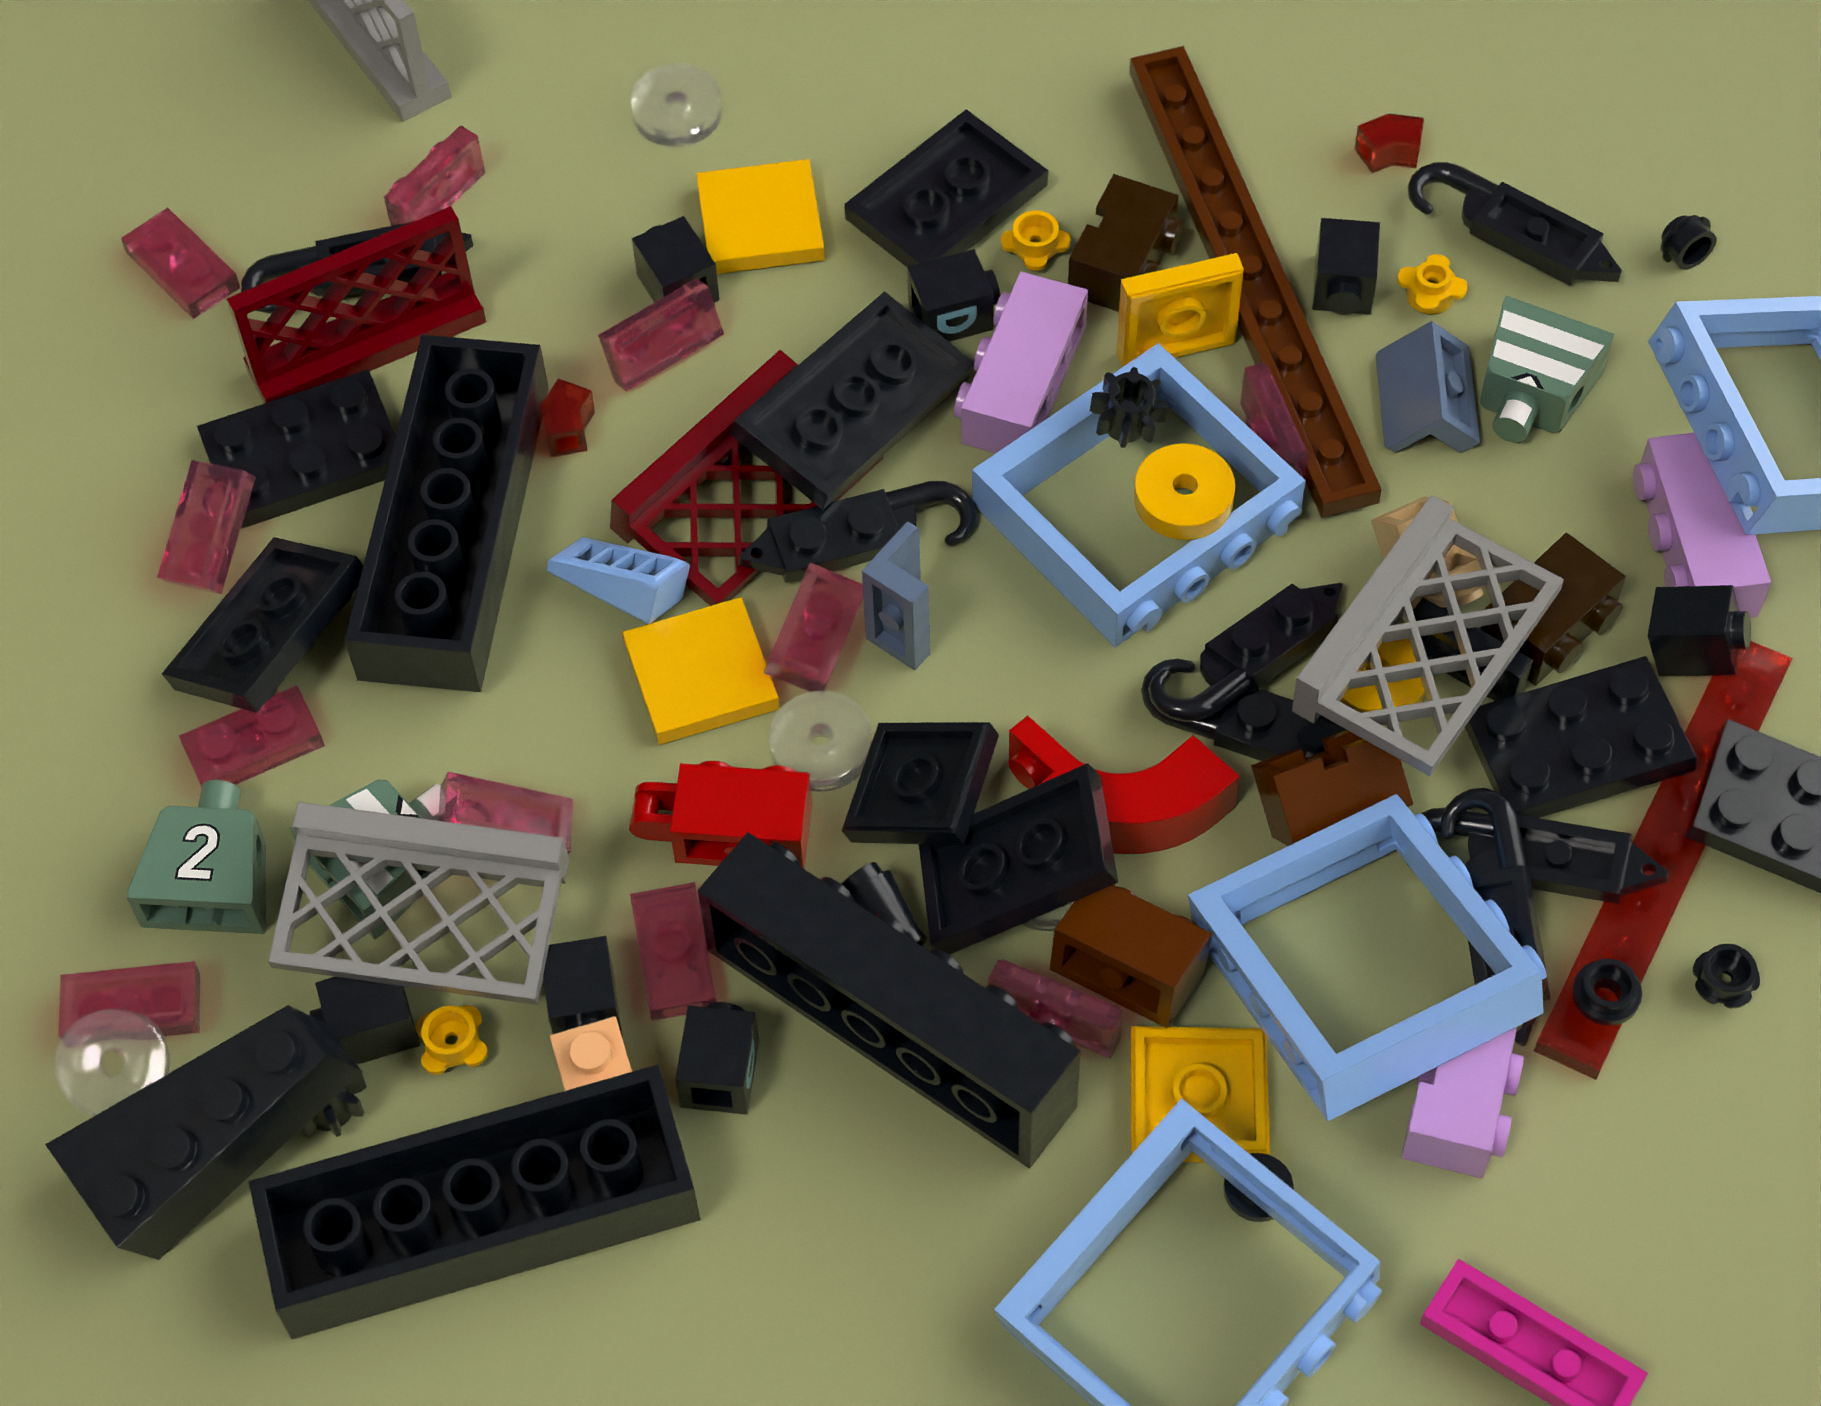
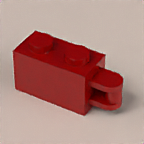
(721, 804)

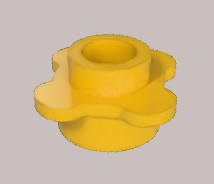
(1035, 239)
(1435, 296)
(449, 1021)

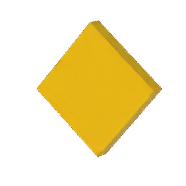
(760, 216)
(1180, 308)
(700, 670)
(1211, 1070)

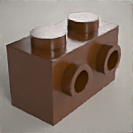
(1131, 952)

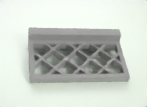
(388, 49)
(1389, 596)
(425, 846)

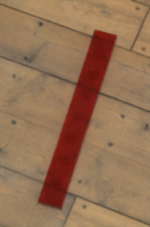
(1639, 922)

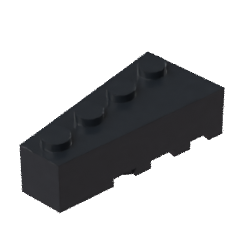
(200, 1131)

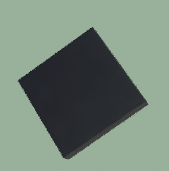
(921, 783)

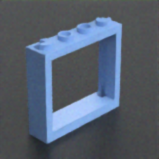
(1707, 395)
(1183, 576)
(1411, 1046)
(1126, 1194)

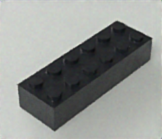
(448, 514)
(891, 998)
(472, 1202)

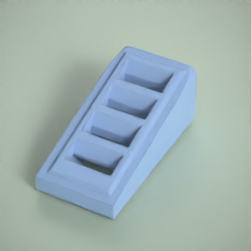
(623, 576)

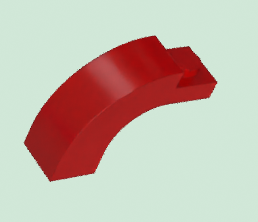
(1145, 807)

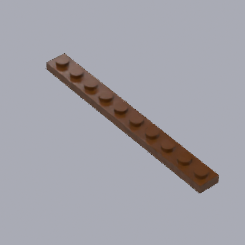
(1268, 310)

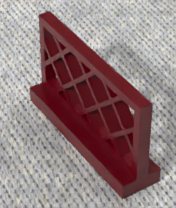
(373, 328)
(688, 464)

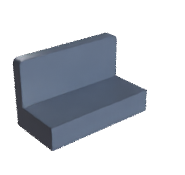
(1427, 390)
(898, 599)

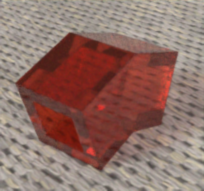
(1389, 141)
(566, 416)

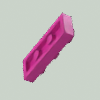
(1528, 1343)

